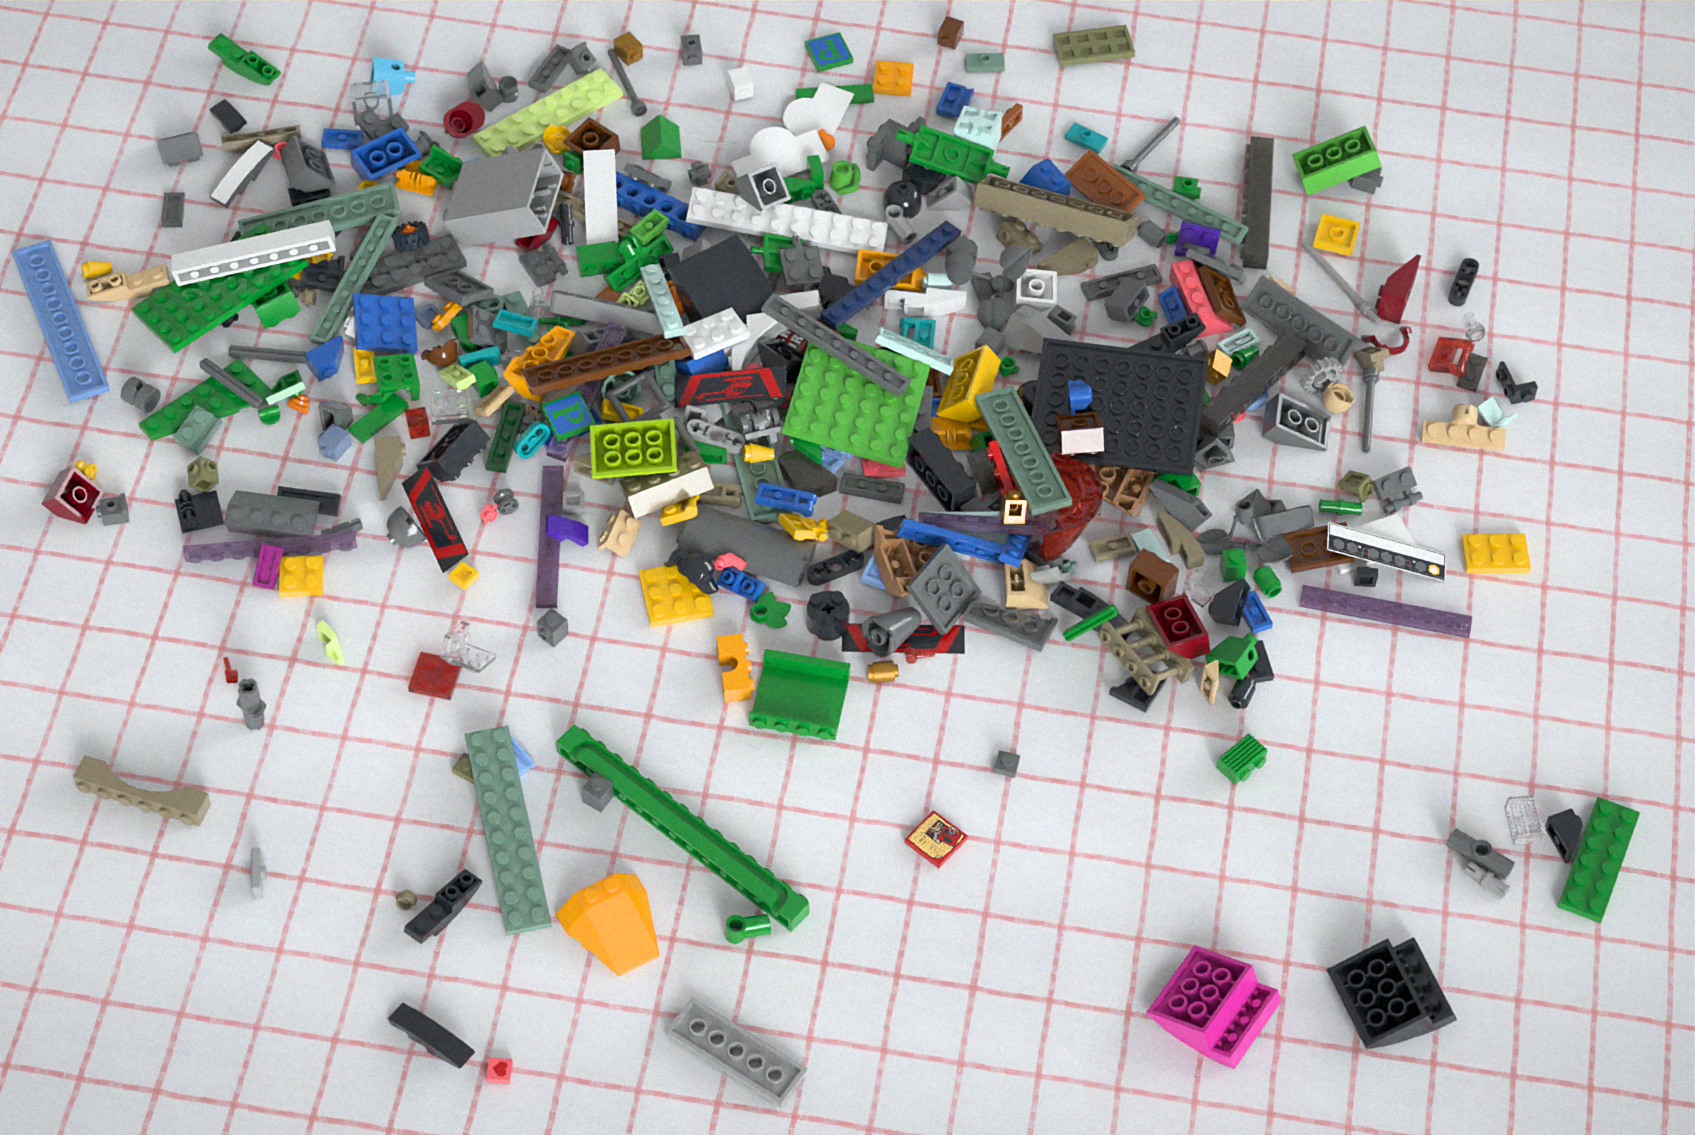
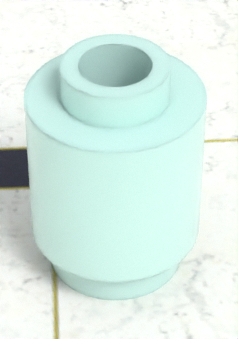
(936, 280)

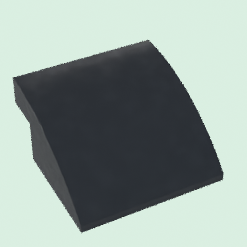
(721, 279)
(1391, 993)

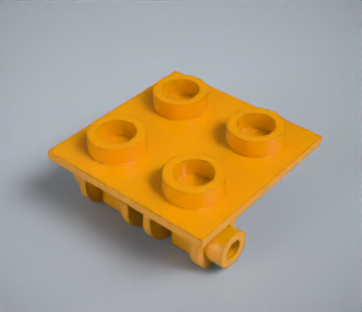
(415, 181)
(953, 433)

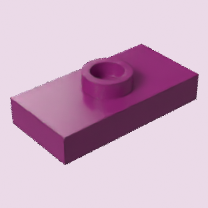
(267, 566)

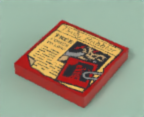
(936, 839)

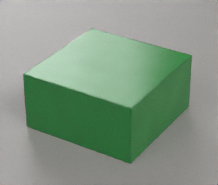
(815, 171)

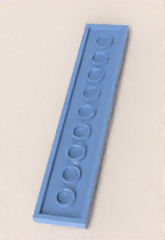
(60, 321)

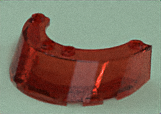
(1086, 497)

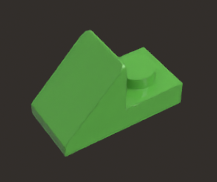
(650, 227)

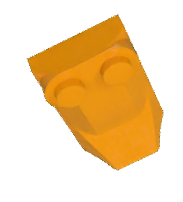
(871, 261)

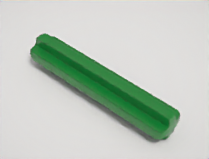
(1090, 622)

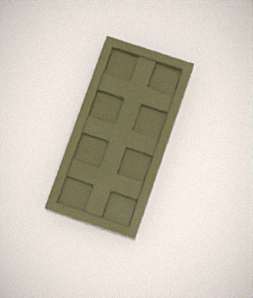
(1093, 45)

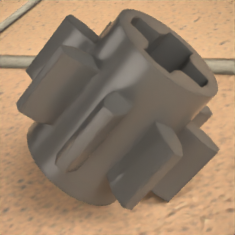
(699, 173)

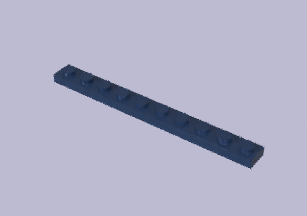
(890, 275)

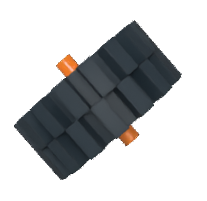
(410, 236)

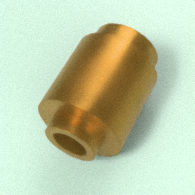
(882, 671)

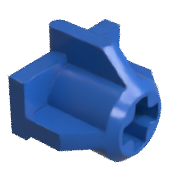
(1079, 395)

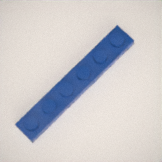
(957, 542)

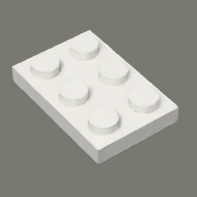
(715, 333)

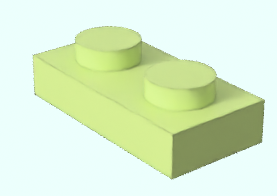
(457, 376)

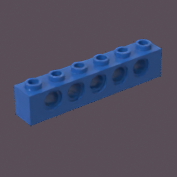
(643, 199)

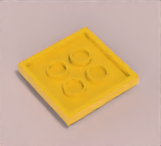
(672, 597)

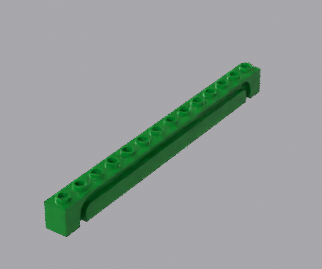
(685, 829)

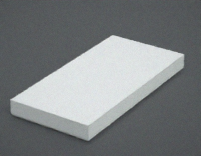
(1387, 527)

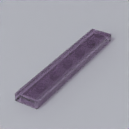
(981, 524)

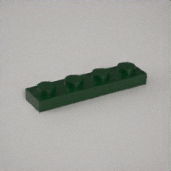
(505, 437)

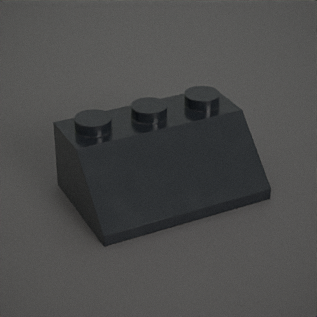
(455, 450)

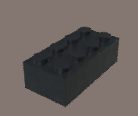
(939, 470)

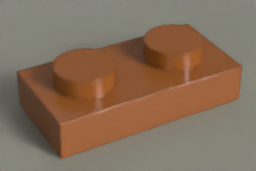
(1011, 119)

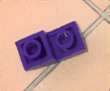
(565, 528)

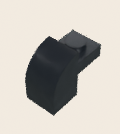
(924, 179)

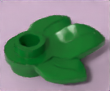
(773, 611)

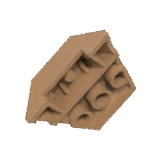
(1125, 487)
(898, 559)

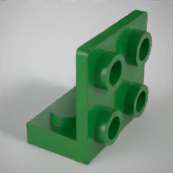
(397, 373)

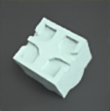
(979, 127)

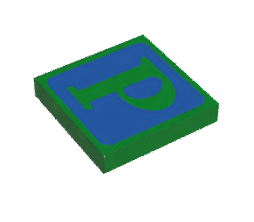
(828, 52)
(568, 416)

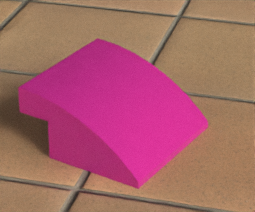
(1215, 1005)

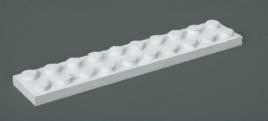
(812, 225)

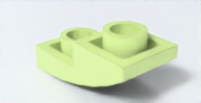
(636, 297)

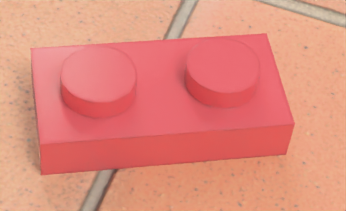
(879, 470)

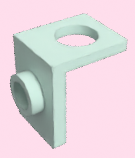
(1492, 414)

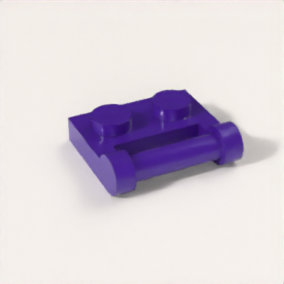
(1197, 235)

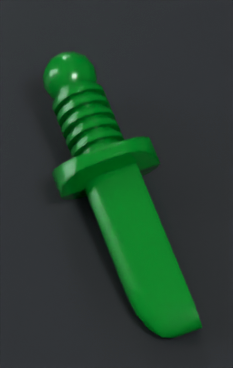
(558, 321)

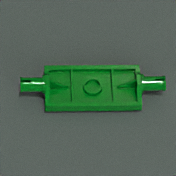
(951, 155)

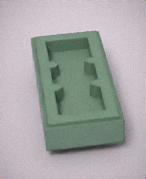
(985, 62)

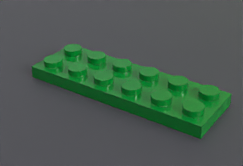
(1598, 860)

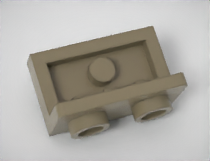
(1017, 234)

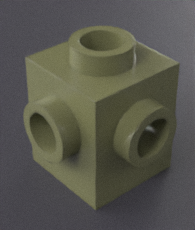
(202, 474)

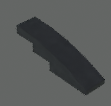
(431, 1035)

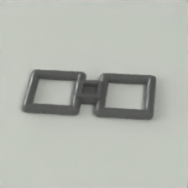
(652, 414)

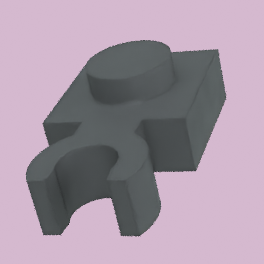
(533, 416)

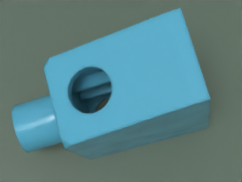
(393, 72)

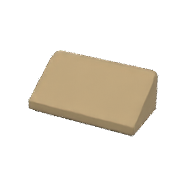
(1210, 681)

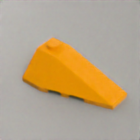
(550, 348)

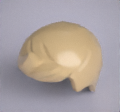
(1337, 398)

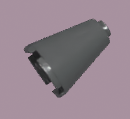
(890, 629)

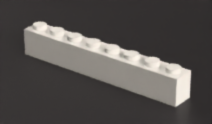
(253, 252)

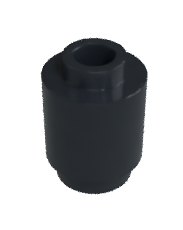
(1242, 693)

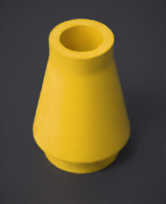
(95, 269)
(757, 453)

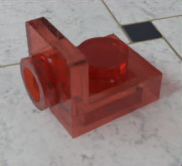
(417, 422)

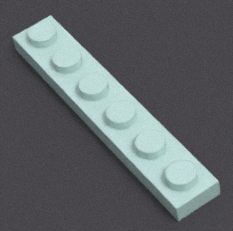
(662, 301)

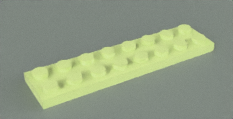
(557, 109)

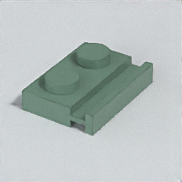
(197, 430)

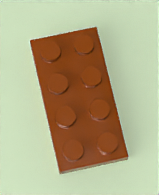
(1103, 183)

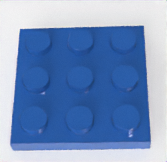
(384, 323)

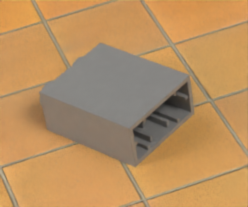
(503, 197)

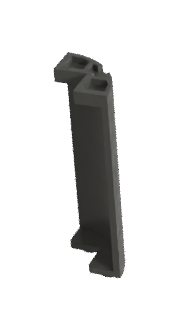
(764, 548)

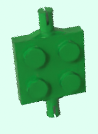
(769, 250)

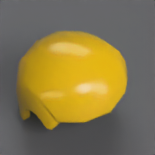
(554, 137)

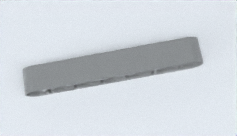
(605, 311)

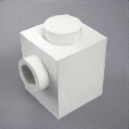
(740, 83)

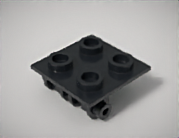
(832, 289)
(198, 511)

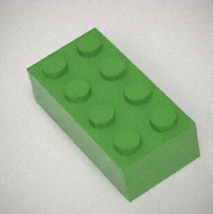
(1336, 160)

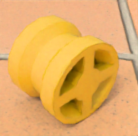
(88, 470)

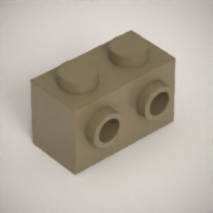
(852, 531)

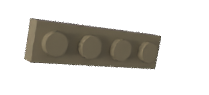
(270, 137)

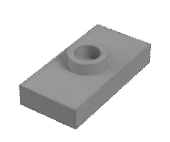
(258, 873)

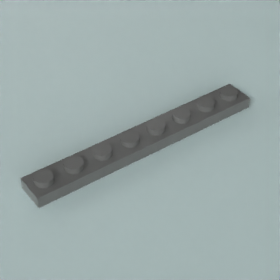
(836, 345)

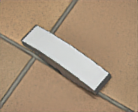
(242, 172)

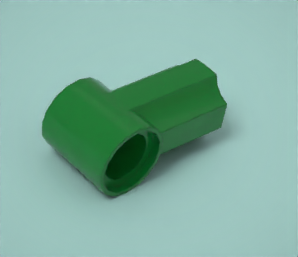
(748, 927)

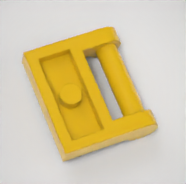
(678, 512)

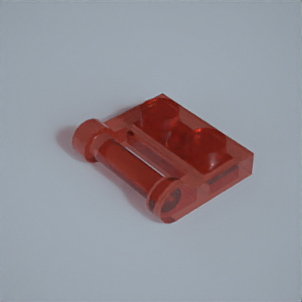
(1445, 352)

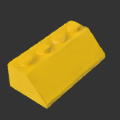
(971, 375)

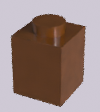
(950, 32)

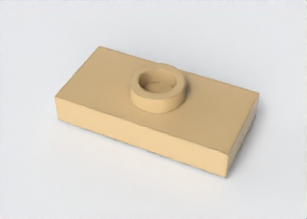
(493, 401)

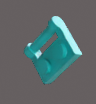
(923, 333)

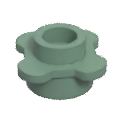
(1067, 566)

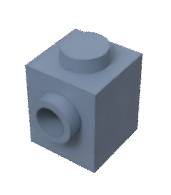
(334, 442)

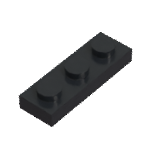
(328, 504)

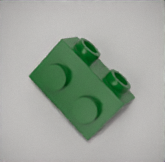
(441, 166)

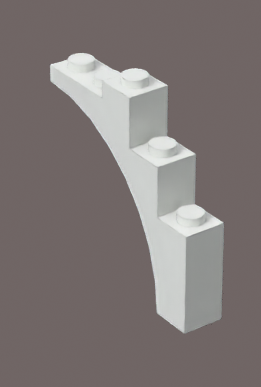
(765, 328)

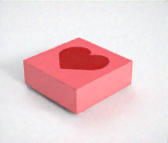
(499, 1070)

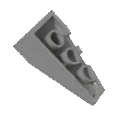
(1028, 329)

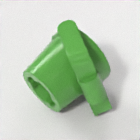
(841, 177)

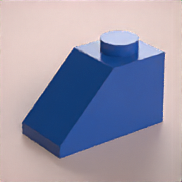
(326, 358)

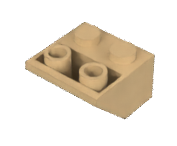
(1021, 589)

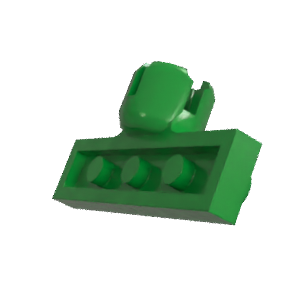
(634, 257)

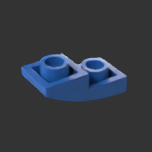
(741, 584)

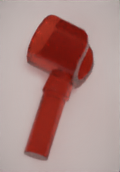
(916, 655)
(231, 675)

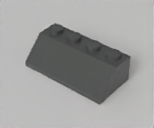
(271, 515)

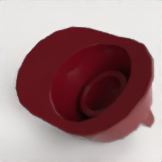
(464, 119)

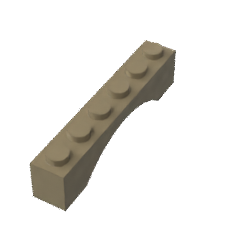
(181, 804)

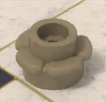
(308, 297)
(406, 900)

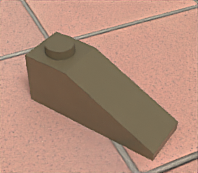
(1071, 259)
(389, 462)

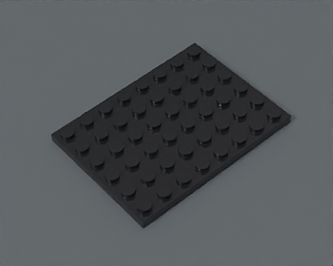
(1143, 399)

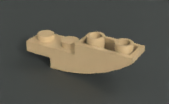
(125, 287)

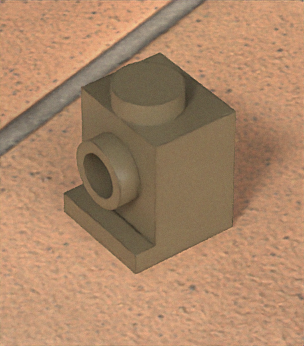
(726, 183)

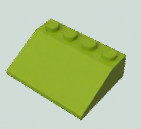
(633, 448)

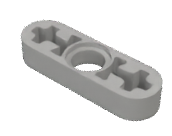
(710, 428)

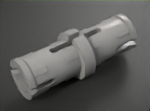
(1487, 879)

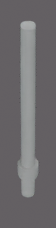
(1364, 307)

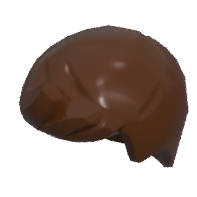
(443, 355)

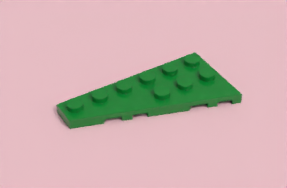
(208, 395)

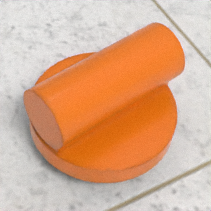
(827, 140)
(299, 403)

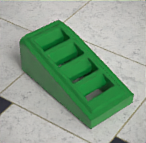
(711, 453)

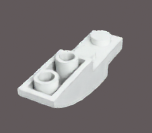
(933, 303)

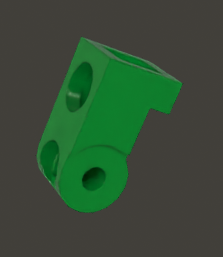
(459, 327)

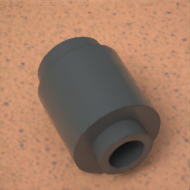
(1152, 234)

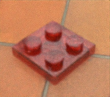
(434, 677)

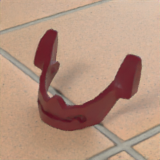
(1405, 330)

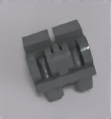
(757, 420)

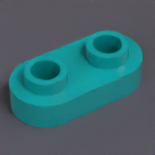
(531, 439)

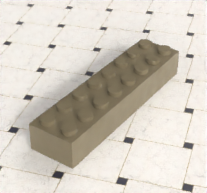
(1056, 211)

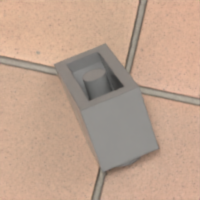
(950, 196)

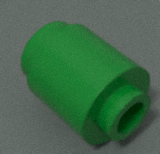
(1267, 581)

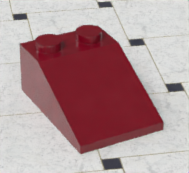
(1397, 291)

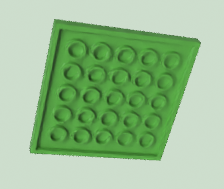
(852, 413)

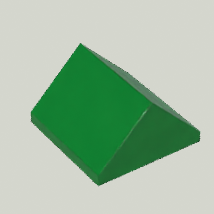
(660, 139)

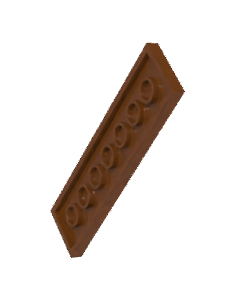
(604, 363)

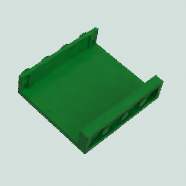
(800, 694)

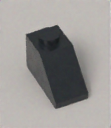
(1230, 603)
(1564, 832)

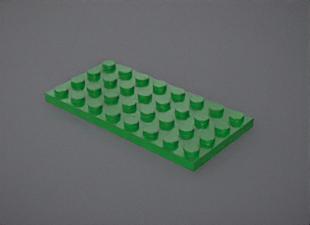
(191, 310)

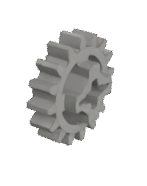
(1320, 375)

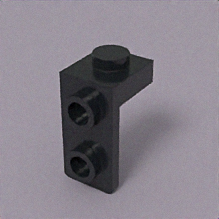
(1516, 393)

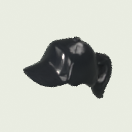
(696, 568)

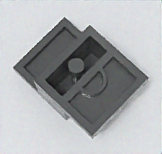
(885, 147)

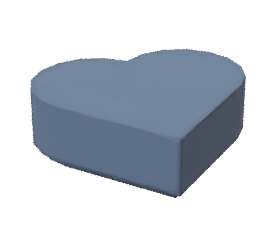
(425, 315)

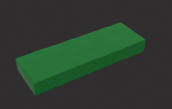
(378, 418)

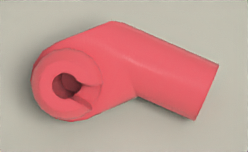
(729, 559)

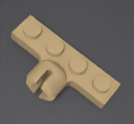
(1463, 431)

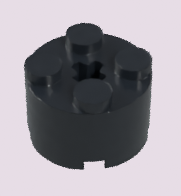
(827, 615)

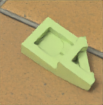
(332, 646)

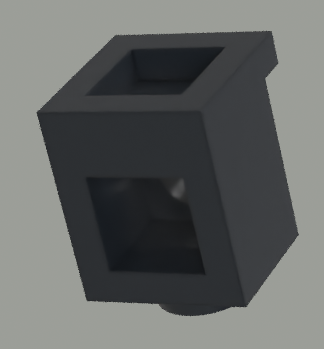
(667, 261)

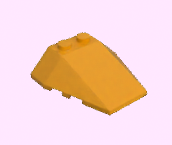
(612, 922)

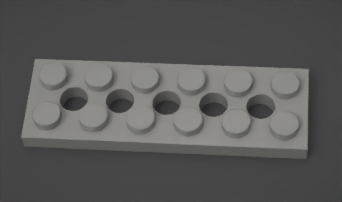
(736, 1066)

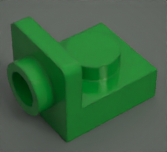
(573, 162)

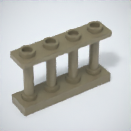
(1141, 622)

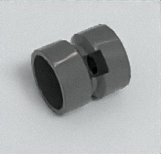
(140, 394)

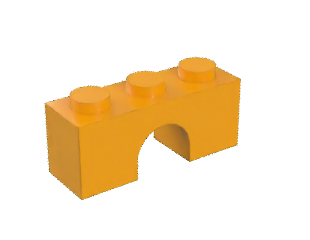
(733, 652)

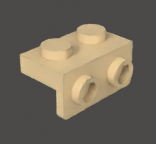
(619, 533)

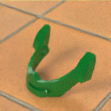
(379, 397)

